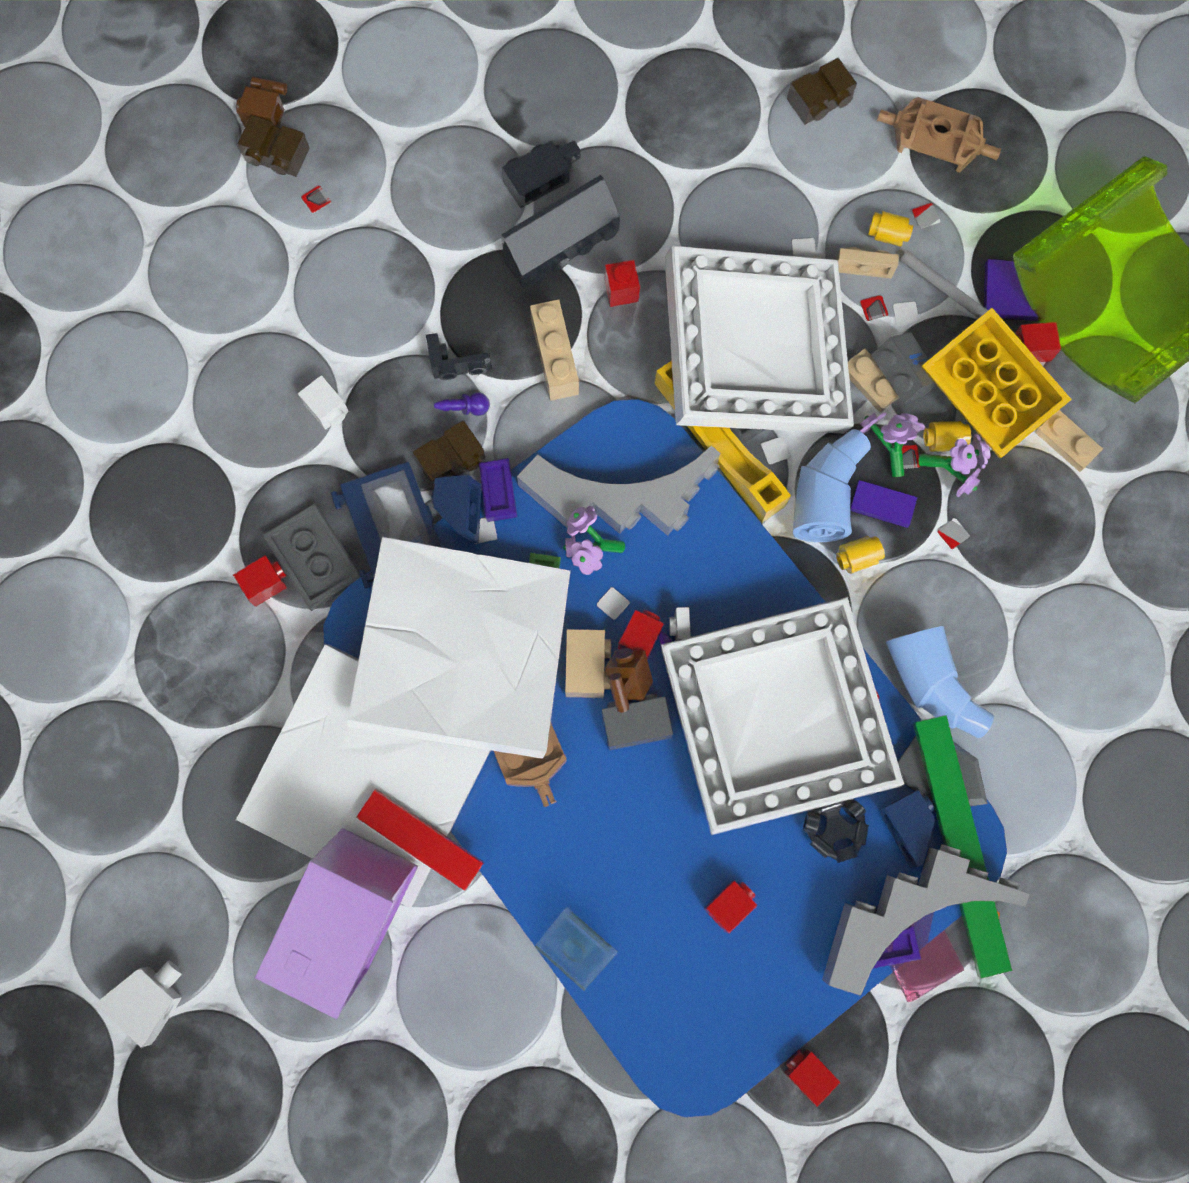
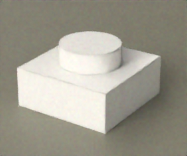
(680, 624)

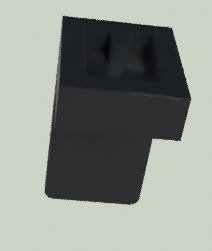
(447, 368)

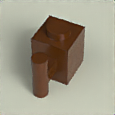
(262, 101)
(628, 676)

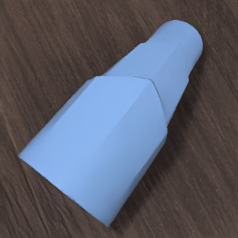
(824, 491)
(932, 681)

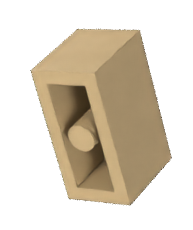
(586, 663)

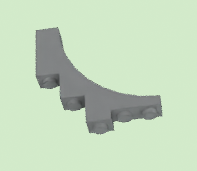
(619, 503)
(866, 934)

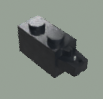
(539, 171)

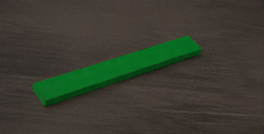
(959, 832)

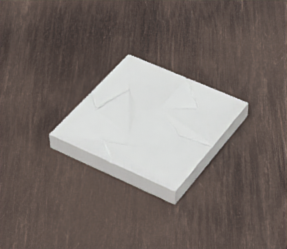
(757, 341)
(460, 649)
(780, 716)
(327, 772)

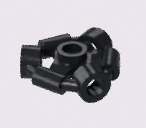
(837, 829)

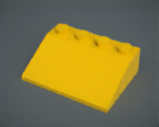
(996, 383)

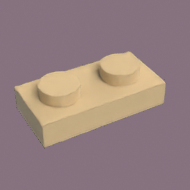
(867, 263)
(871, 381)
(1069, 440)

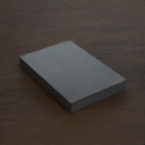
(312, 556)

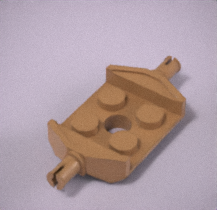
(917, 132)
(534, 771)

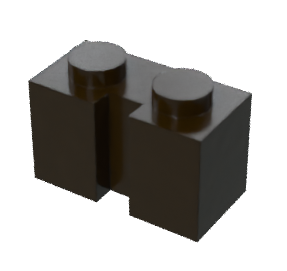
(820, 93)
(273, 147)
(450, 454)

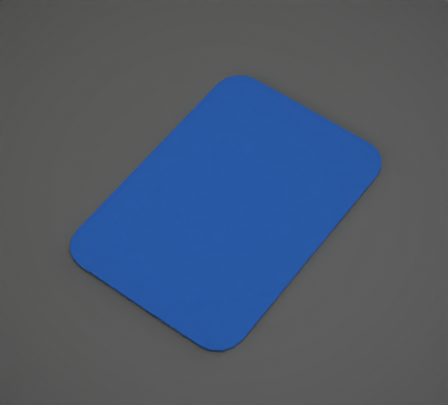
(629, 840)

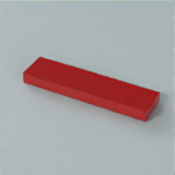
(420, 839)

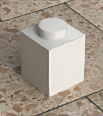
(323, 403)

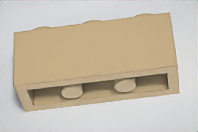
(554, 350)

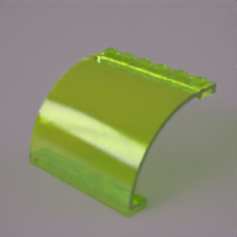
(1114, 284)

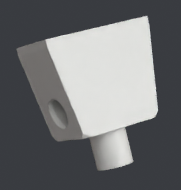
(143, 1002)

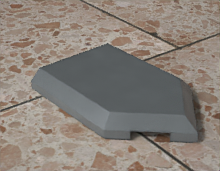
(914, 774)

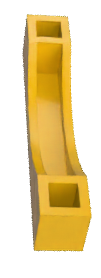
(747, 474)

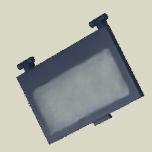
(387, 507)

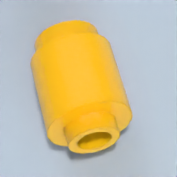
(890, 228)
(943, 435)
(860, 554)

